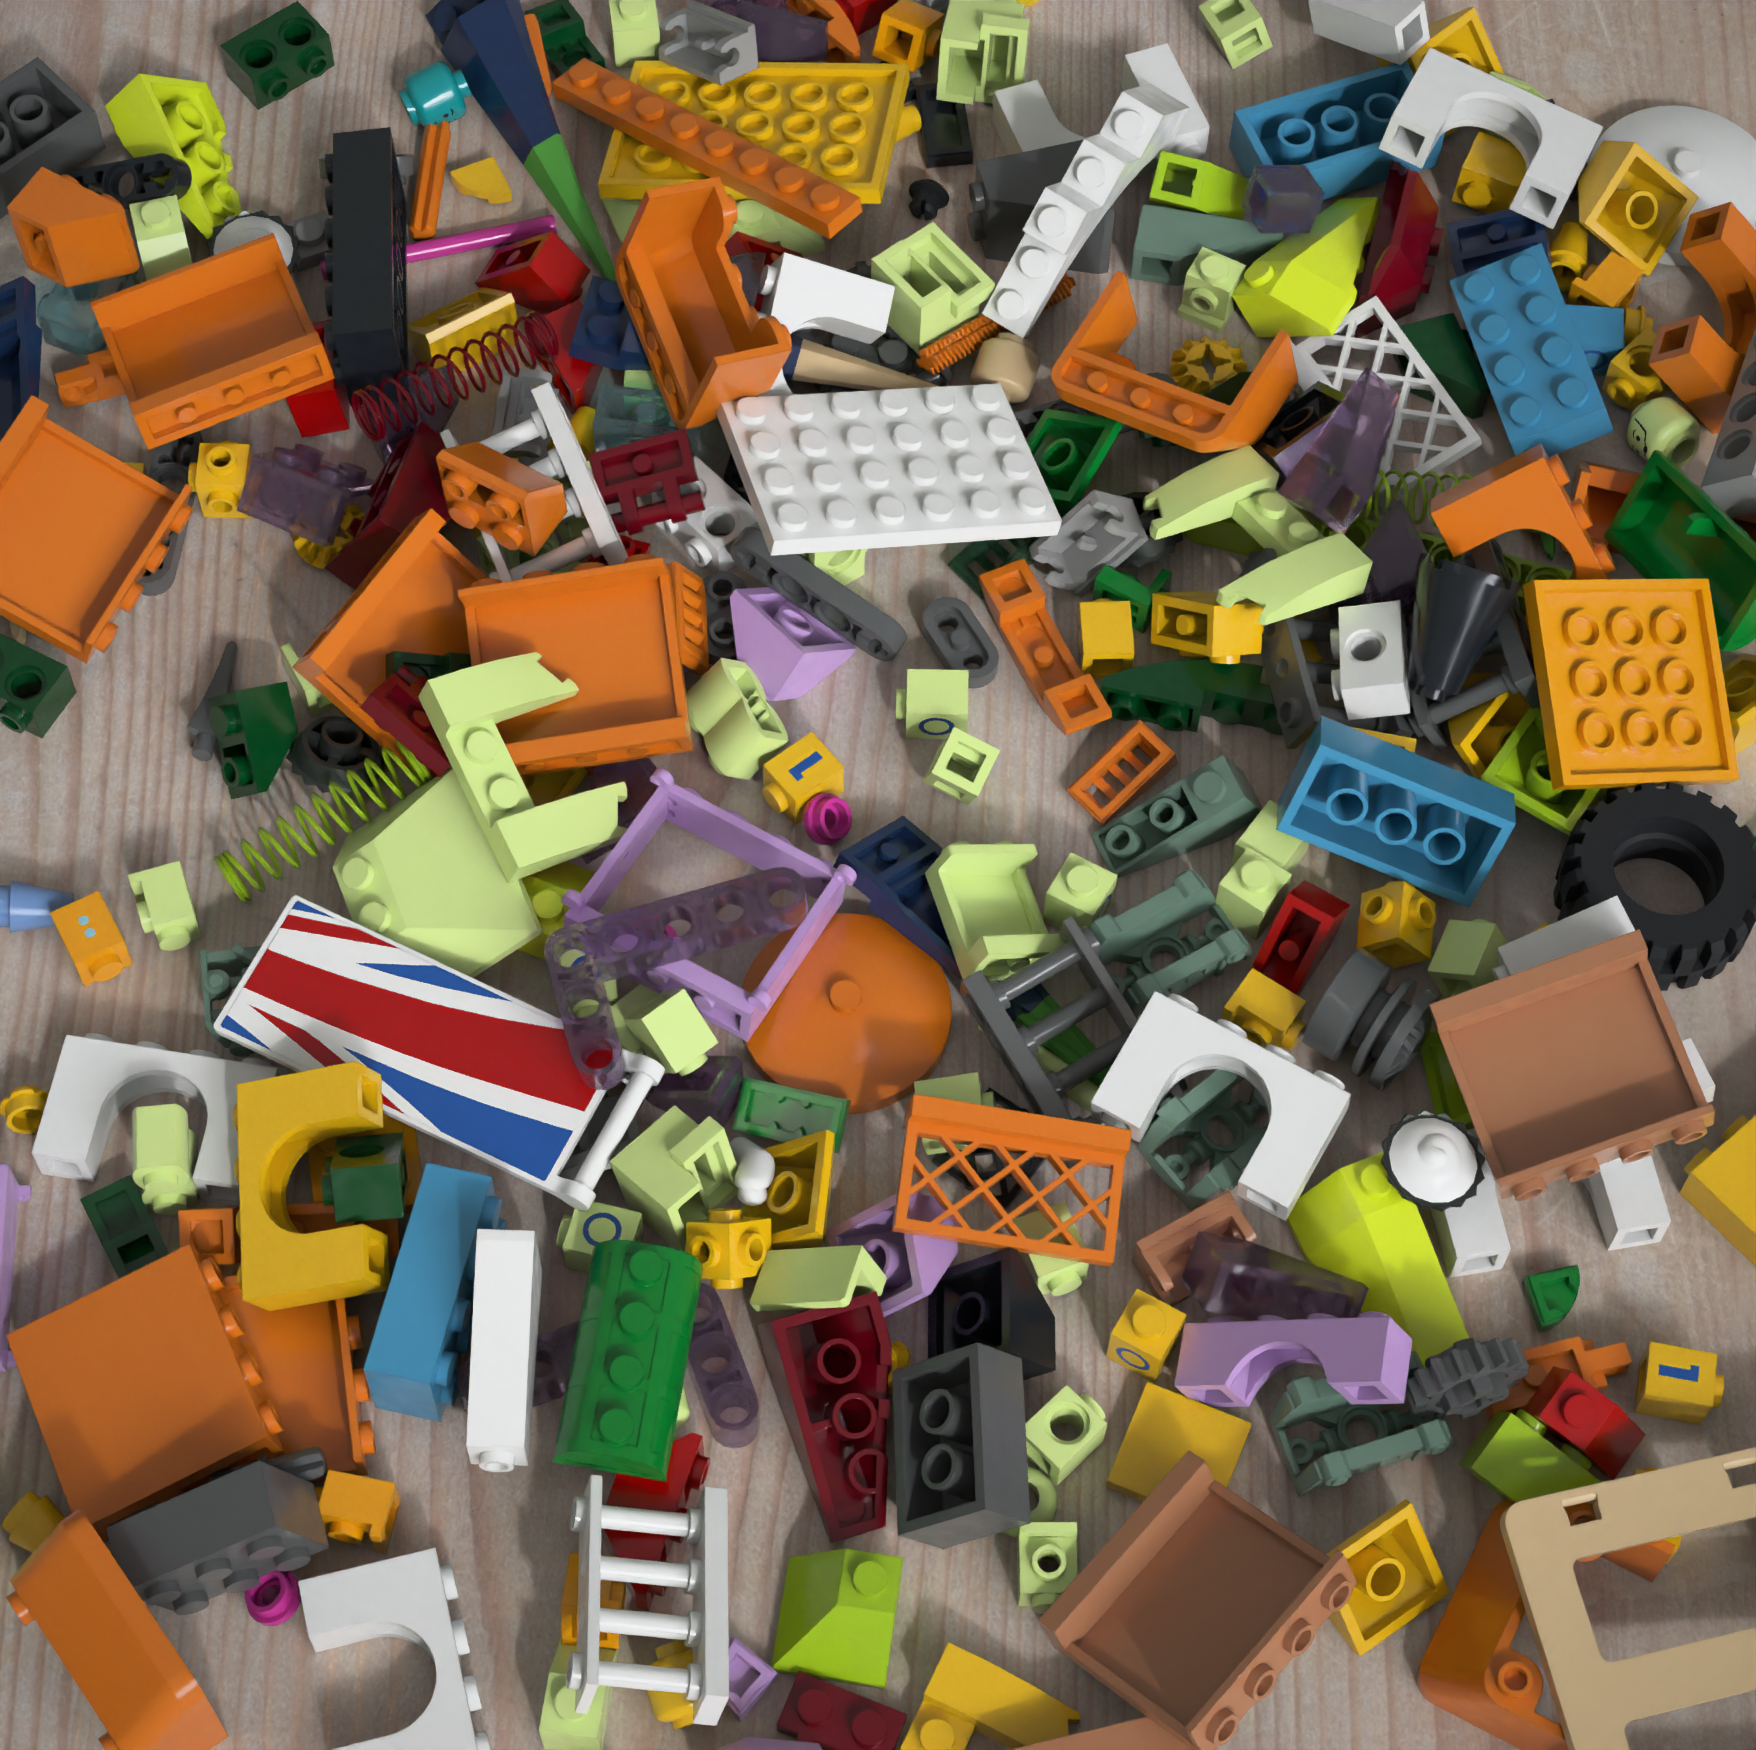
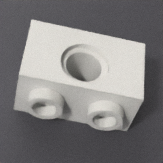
(1372, 660)

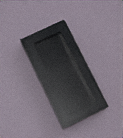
(943, 129)

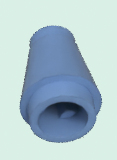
(29, 906)

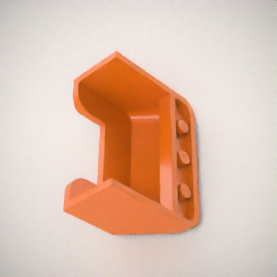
(692, 304)

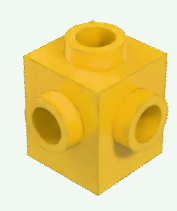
(220, 477)
(1396, 924)
(729, 1246)

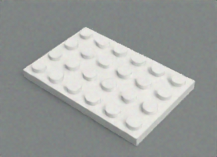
(887, 468)

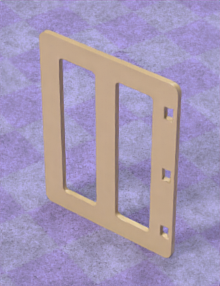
(1602, 1696)

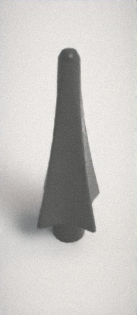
(199, 725)

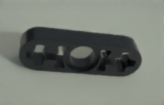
(158, 165)

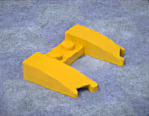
(981, 1697)

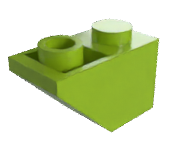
(1197, 186)
(1521, 1463)

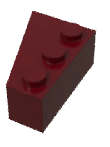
(401, 492)

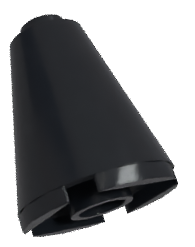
(1452, 623)

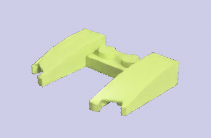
(1241, 485)
(464, 717)

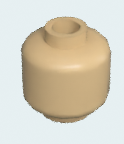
(1009, 362)

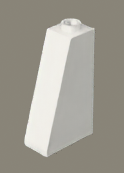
(503, 1348)

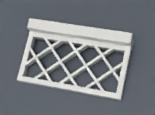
(1310, 372)

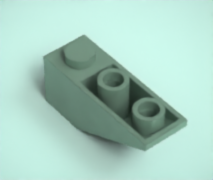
(1173, 238)
(1180, 818)

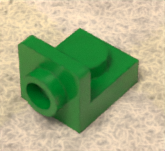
(1126, 587)

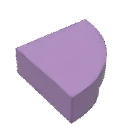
(747, 1679)

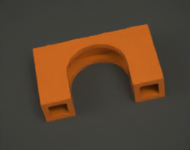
(1689, 351)
(1521, 495)

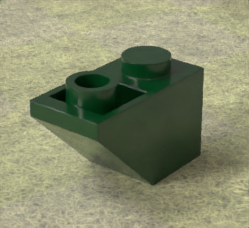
(1451, 359)
(253, 735)

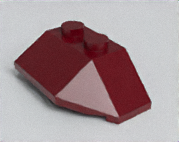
(1400, 247)

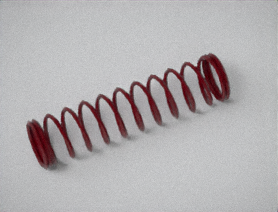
(363, 417)

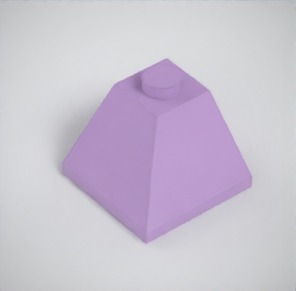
(784, 643)
(908, 1260)

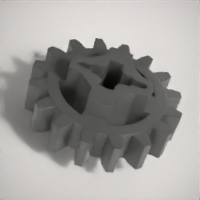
(1466, 1378)

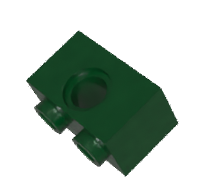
(366, 1178)

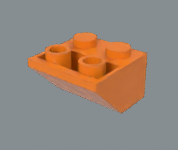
(71, 231)
(500, 496)

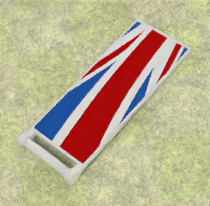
(447, 1047)

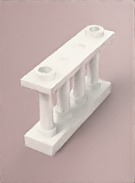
(581, 498)
(703, 1577)

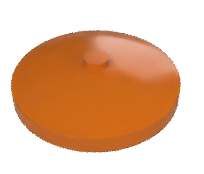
(855, 1016)

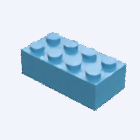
(1328, 130)
(1531, 353)
(1396, 811)
(431, 1295)

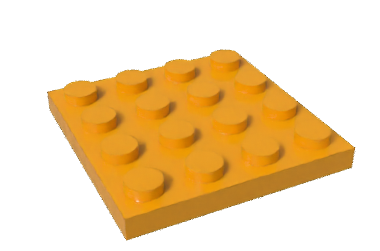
(1630, 683)

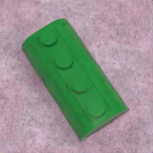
(1679, 533)
(629, 1359)

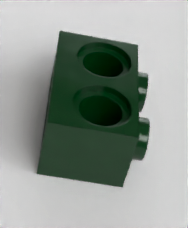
(277, 55)
(29, 672)

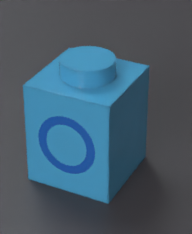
(1599, 334)

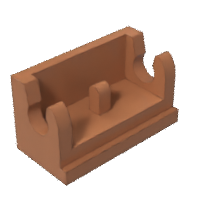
(1164, 1253)

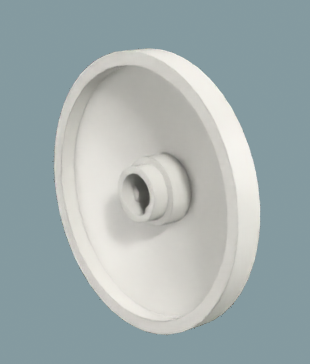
(1701, 151)

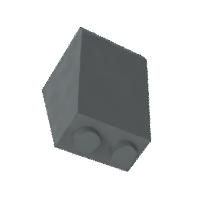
(1008, 192)

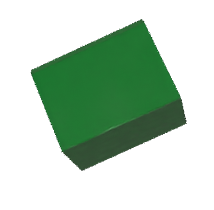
(1070, 452)

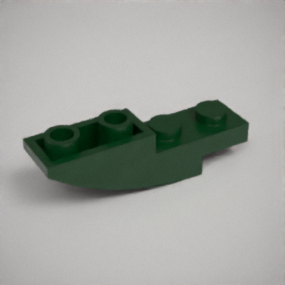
(1183, 690)

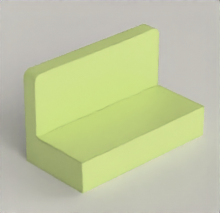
(815, 1278)

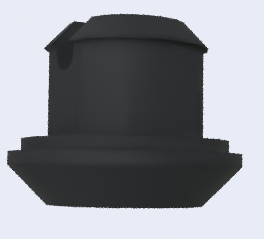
(927, 198)

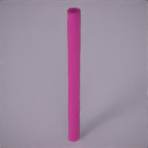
(475, 239)

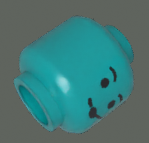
(434, 94)

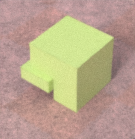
(981, 50)
(933, 285)
(676, 1173)

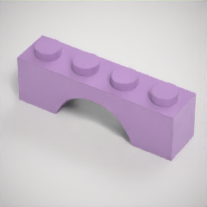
(1231, 1360)

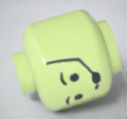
(1663, 427)

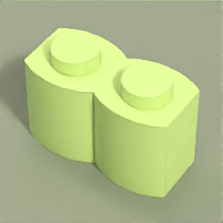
(735, 719)
(164, 1158)

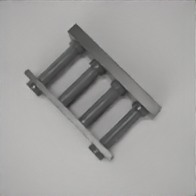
(1509, 638)
(1292, 676)
(1019, 1044)

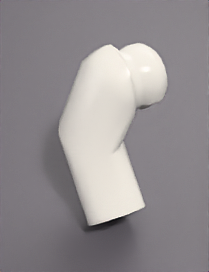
(754, 1171)

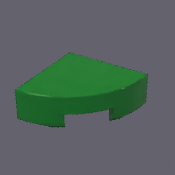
(1551, 1295)

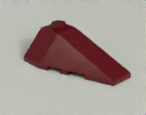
(834, 1395)

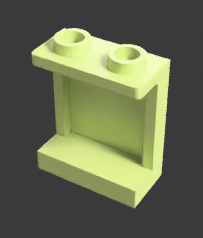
(990, 907)

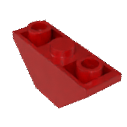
(686, 1472)

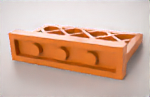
(1021, 1134)

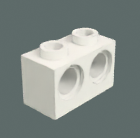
(724, 513)

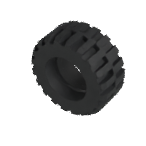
(1688, 835)

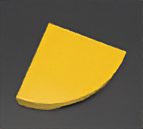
(482, 181)

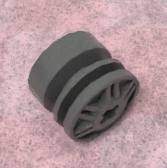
(1371, 1019)

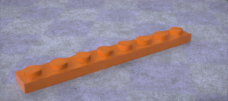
(708, 148)

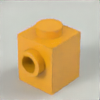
(909, 34)

